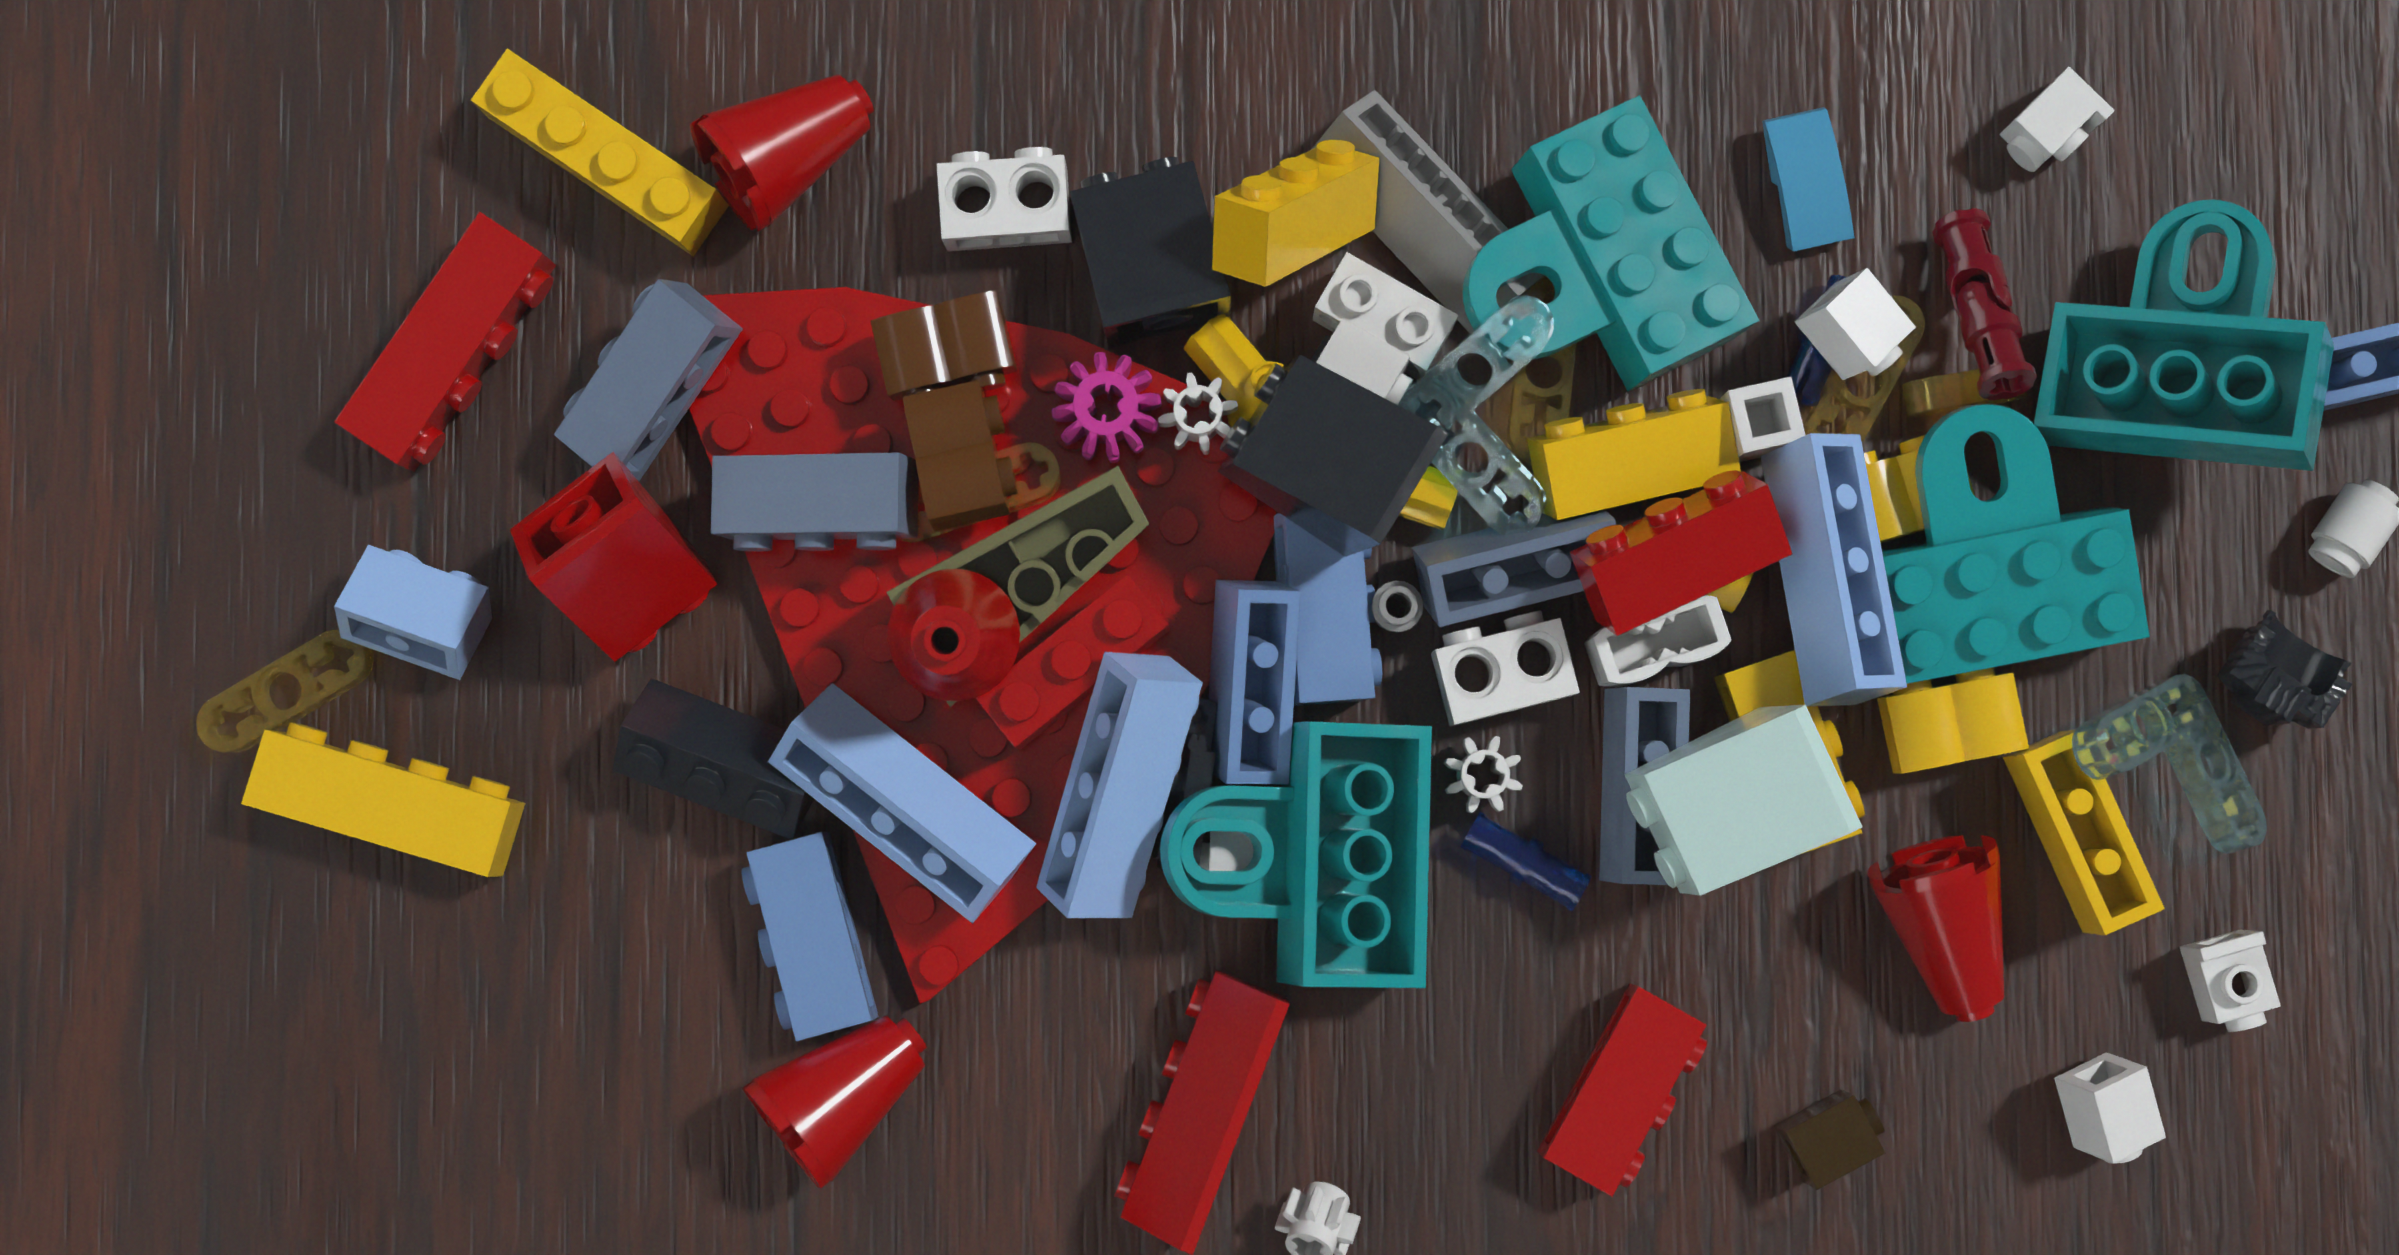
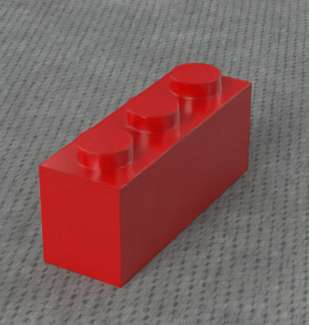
(1680, 551)
(1067, 663)
(1624, 1090)

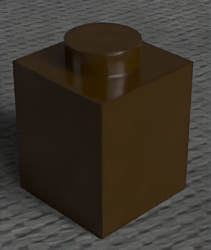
(1832, 1138)

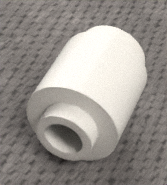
(2355, 528)

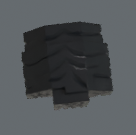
(2283, 677)

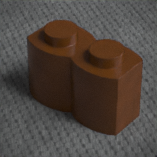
(945, 346)
(958, 455)

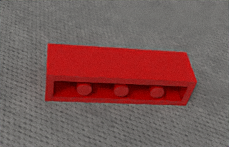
(447, 344)

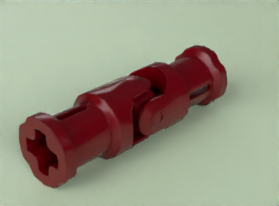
(1983, 304)

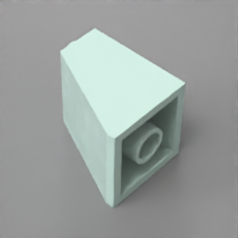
(1741, 799)

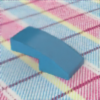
(1808, 178)

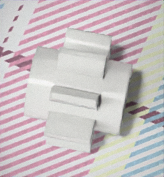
(1193, 396)
(1498, 766)
(1317, 1220)

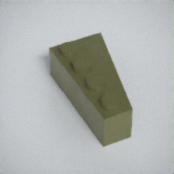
(1049, 551)

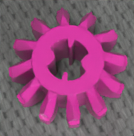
(1084, 407)

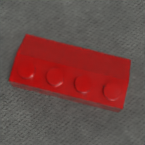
(1203, 1110)

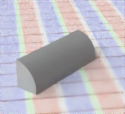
(1422, 205)

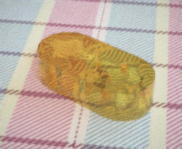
(1945, 394)

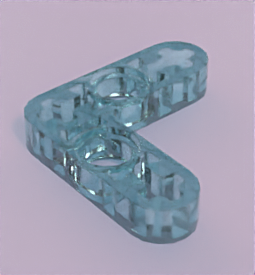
(1461, 399)
(2222, 802)

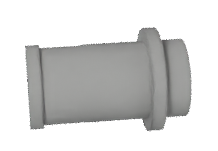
(1409, 598)

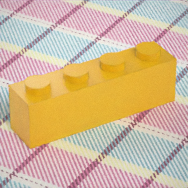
(600, 152)
(384, 802)

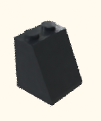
(1150, 251)
(1329, 454)

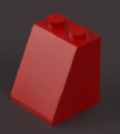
(611, 559)

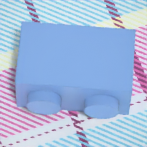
(414, 611)

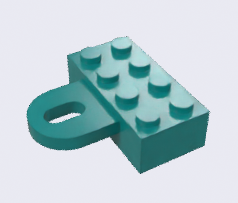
(1618, 246)
(2188, 366)
(2009, 571)
(1331, 858)

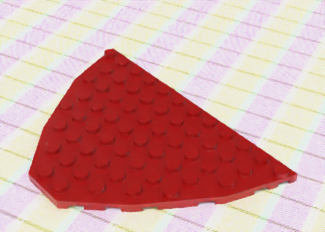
(814, 384)

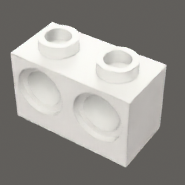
(1004, 218)
(1386, 311)
(1507, 684)

